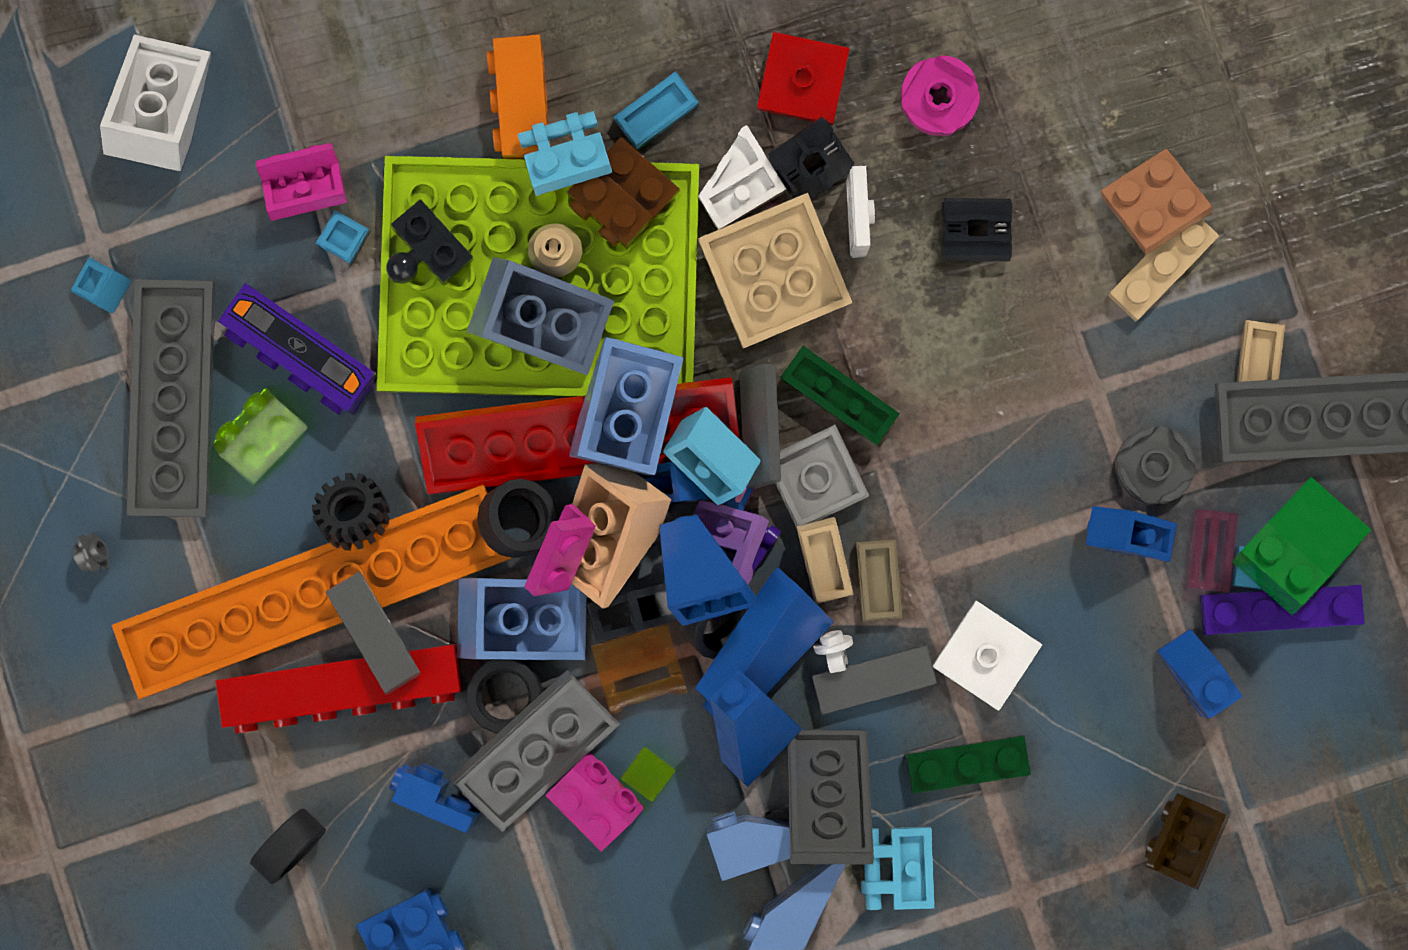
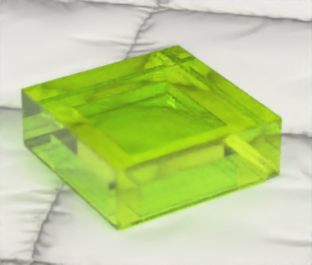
(648, 774)

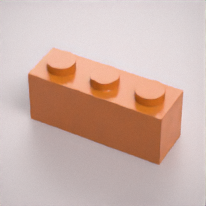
(519, 91)

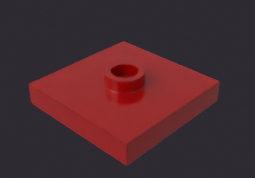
(802, 78)

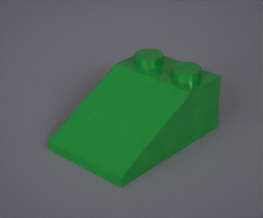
(1301, 546)

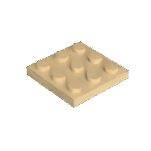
(775, 270)

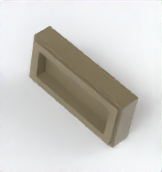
(879, 580)

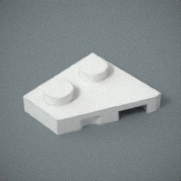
(740, 183)

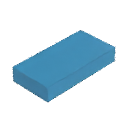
(656, 111)

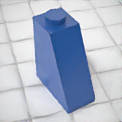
(699, 574)
(749, 727)

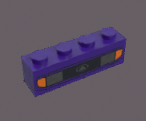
(298, 349)

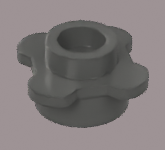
(91, 553)

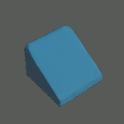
(100, 285)

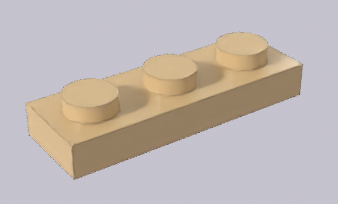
(1160, 269)

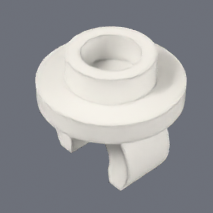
(834, 646)

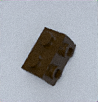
(1185, 840)

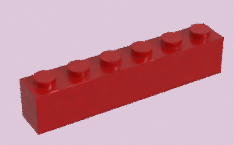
(331, 688)

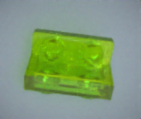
(258, 435)

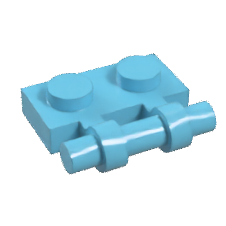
(567, 162)
(911, 870)

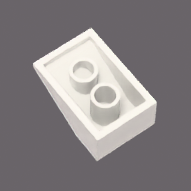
(155, 103)

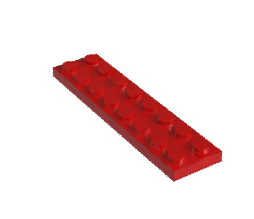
(535, 437)

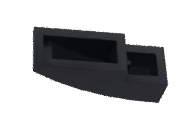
(630, 613)

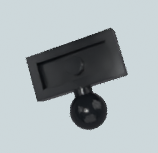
(428, 243)

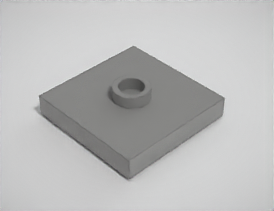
(818, 477)

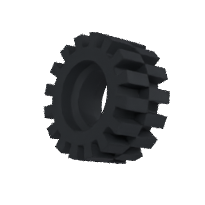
(346, 493)

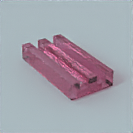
(1197, 547)

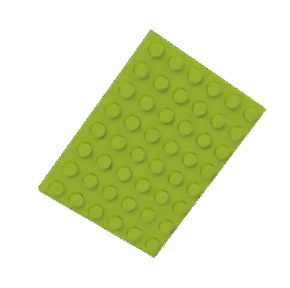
(494, 215)

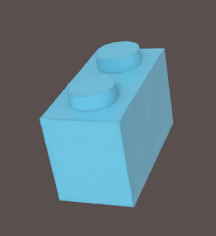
(711, 456)

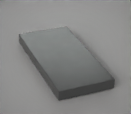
(534, 751)
(830, 798)

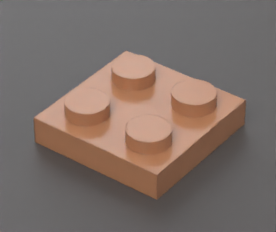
(1156, 201)

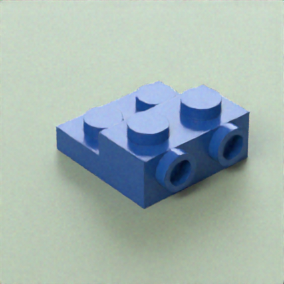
(424, 791)
(411, 925)

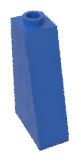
(767, 637)

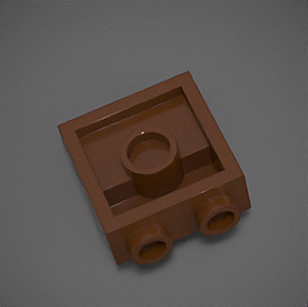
(626, 198)

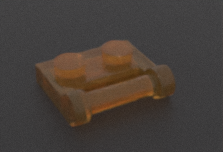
(634, 656)

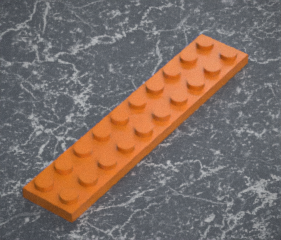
(291, 599)

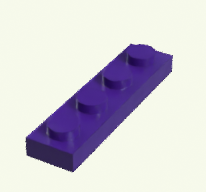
(1262, 613)

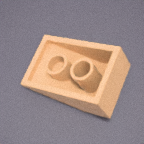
(626, 522)

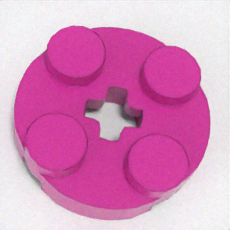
(932, 74)

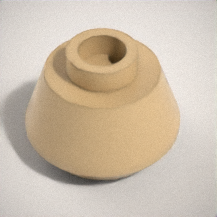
(555, 262)

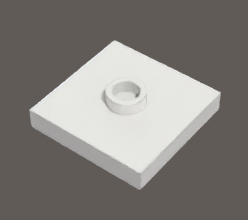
(860, 211)
(987, 655)

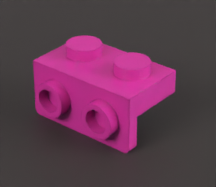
(301, 181)
(560, 553)
(595, 801)

